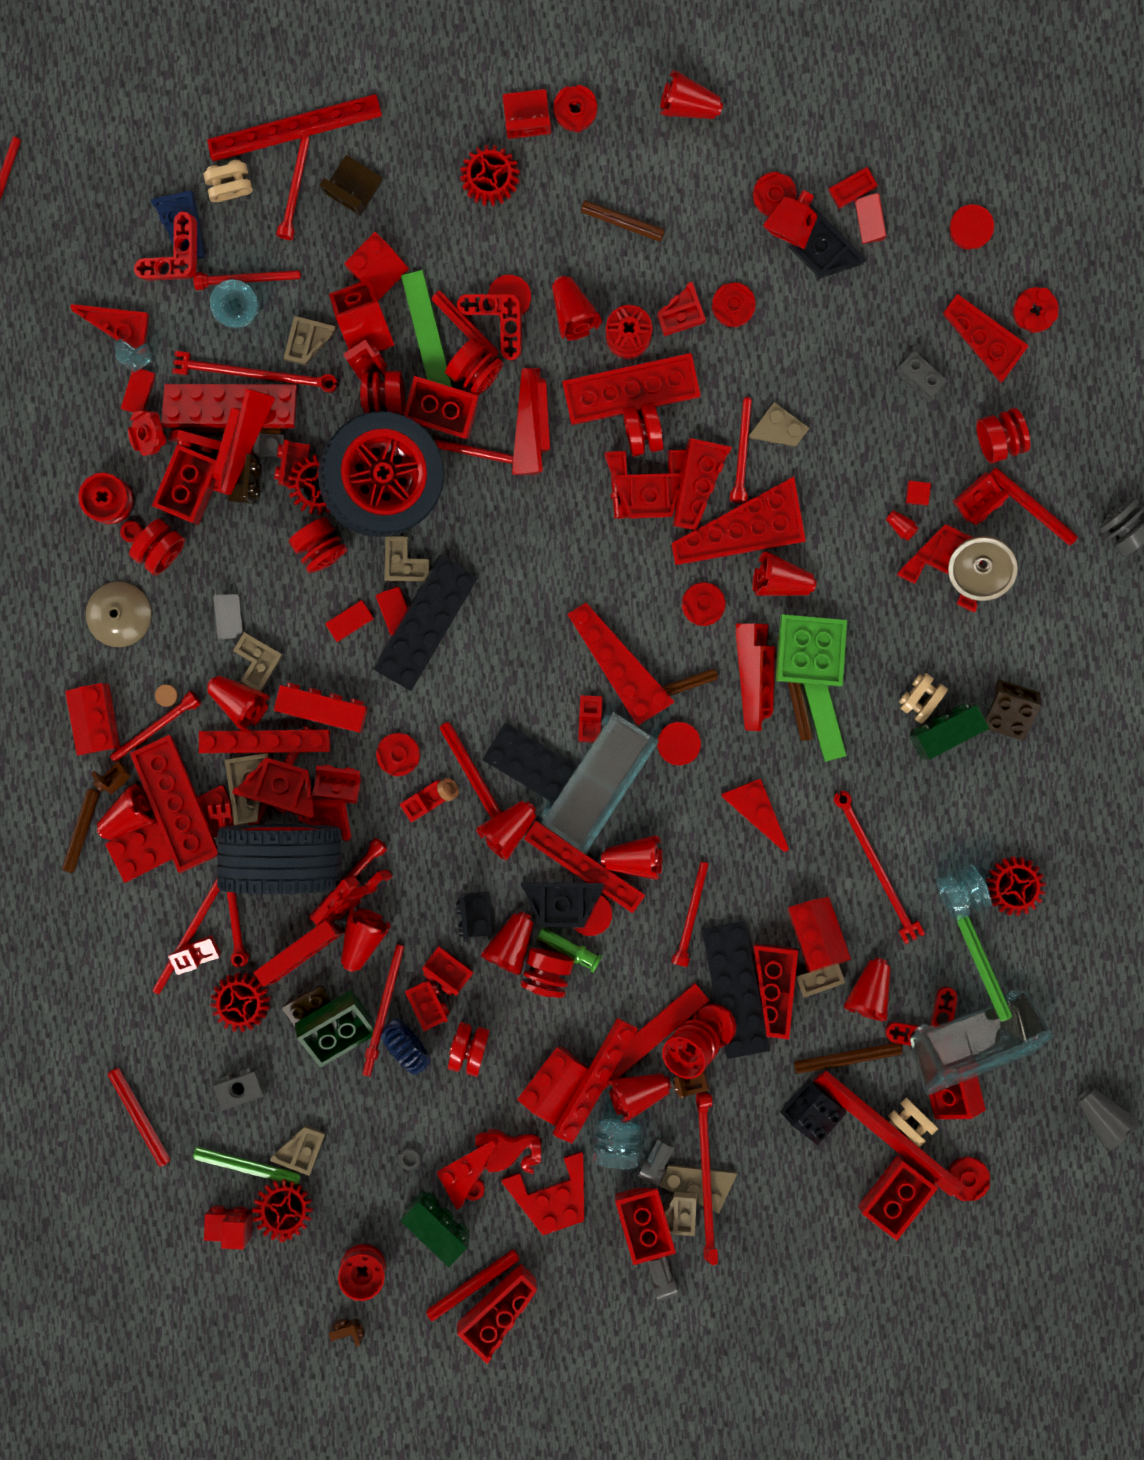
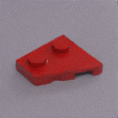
(682, 312)

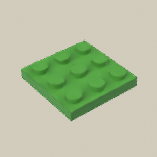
(811, 650)

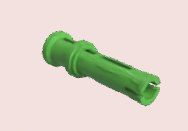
(575, 952)

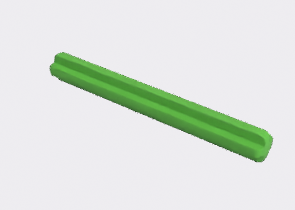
(984, 969)
(245, 1165)

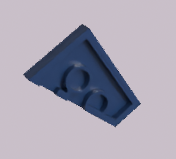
(170, 206)

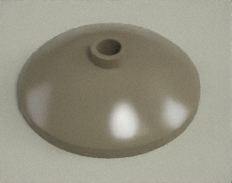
(982, 581)
(132, 618)

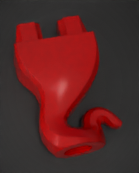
(509, 1150)

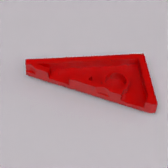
(119, 324)
(188, 439)
(755, 806)
(330, 813)
(462, 1174)

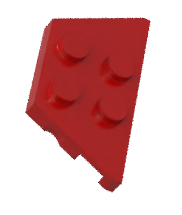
(280, 787)

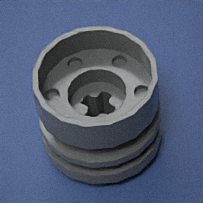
(1126, 525)

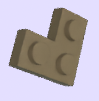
(398, 565)
(263, 660)
(820, 980)

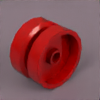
(643, 429)
(96, 490)
(156, 547)
(469, 1049)

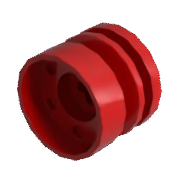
(628, 344)
(469, 364)
(383, 394)
(1003, 435)
(315, 541)
(546, 977)
(691, 1049)
(362, 1284)

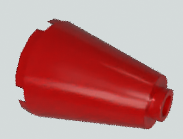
(689, 99)
(573, 310)
(781, 578)
(239, 702)
(127, 814)
(507, 828)
(635, 858)
(362, 937)
(510, 944)
(871, 991)
(637, 1093)

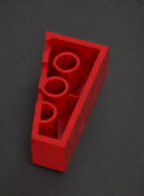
(776, 977)
(496, 1313)

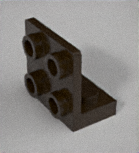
(352, 185)
(246, 488)
(1013, 710)

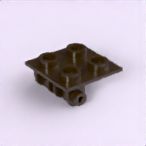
(306, 1004)

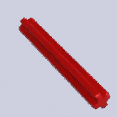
(1033, 507)
(470, 769)
(138, 1117)
(472, 1285)

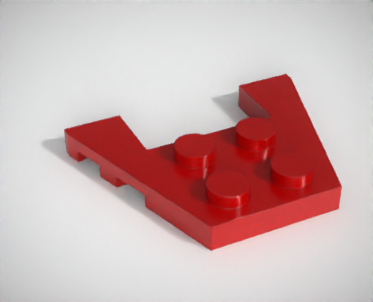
(647, 493)
(937, 555)
(347, 897)
(554, 1205)

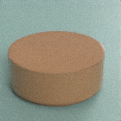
(166, 695)
(448, 789)

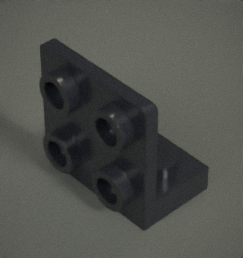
(475, 915)
(812, 1112)

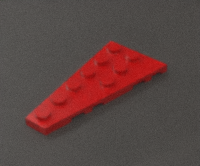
(756, 525)

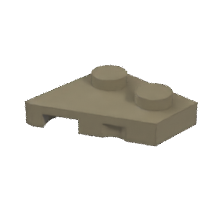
(306, 340)
(779, 427)
(300, 1150)
(681, 1213)

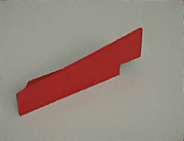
(531, 424)
(239, 438)
(756, 673)

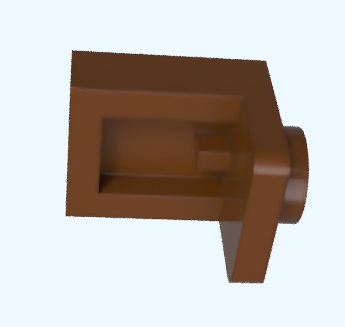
(112, 779)
(686, 1087)
(343, 1328)

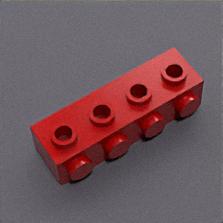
(320, 708)

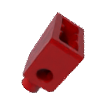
(792, 220)

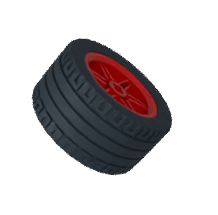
(419, 466)
(278, 858)

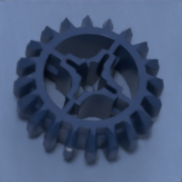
(405, 1046)

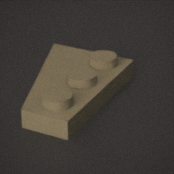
(237, 769)
(689, 1180)

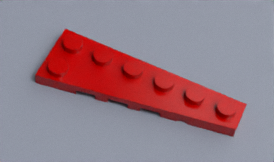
(630, 680)

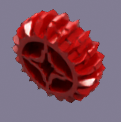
(482, 179)
(307, 483)
(1032, 880)
(223, 1010)
(284, 1200)

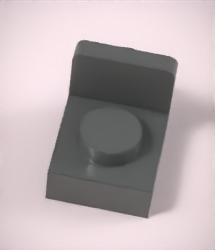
(267, 445)

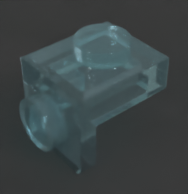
(131, 357)

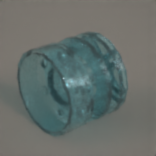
(228, 292)
(966, 891)
(616, 1145)

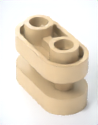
(234, 171)
(910, 700)
(899, 1122)

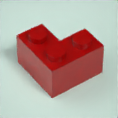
(228, 1226)

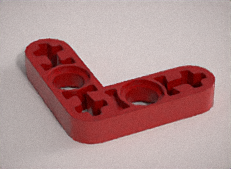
(180, 258)
(500, 309)
(936, 1011)

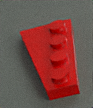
(987, 338)
(699, 473)

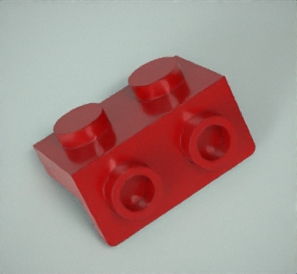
(290, 454)
(980, 499)
(337, 783)
(447, 971)
(426, 1004)

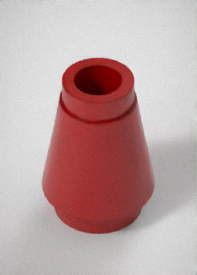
(902, 525)

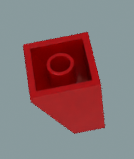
(361, 316)

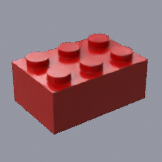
(186, 485)
(897, 1197)

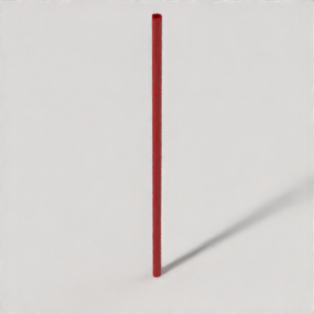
(209, 900)

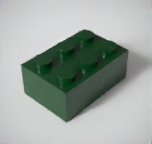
(948, 731)
(335, 1028)
(436, 1228)

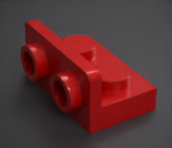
(365, 359)

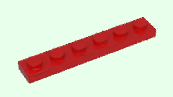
(264, 741)
(584, 866)
(594, 1080)

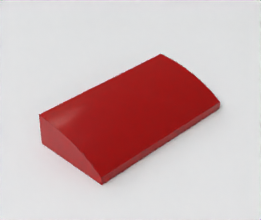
(298, 953)

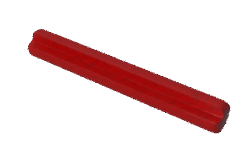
(462, 322)

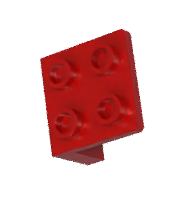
(526, 114)

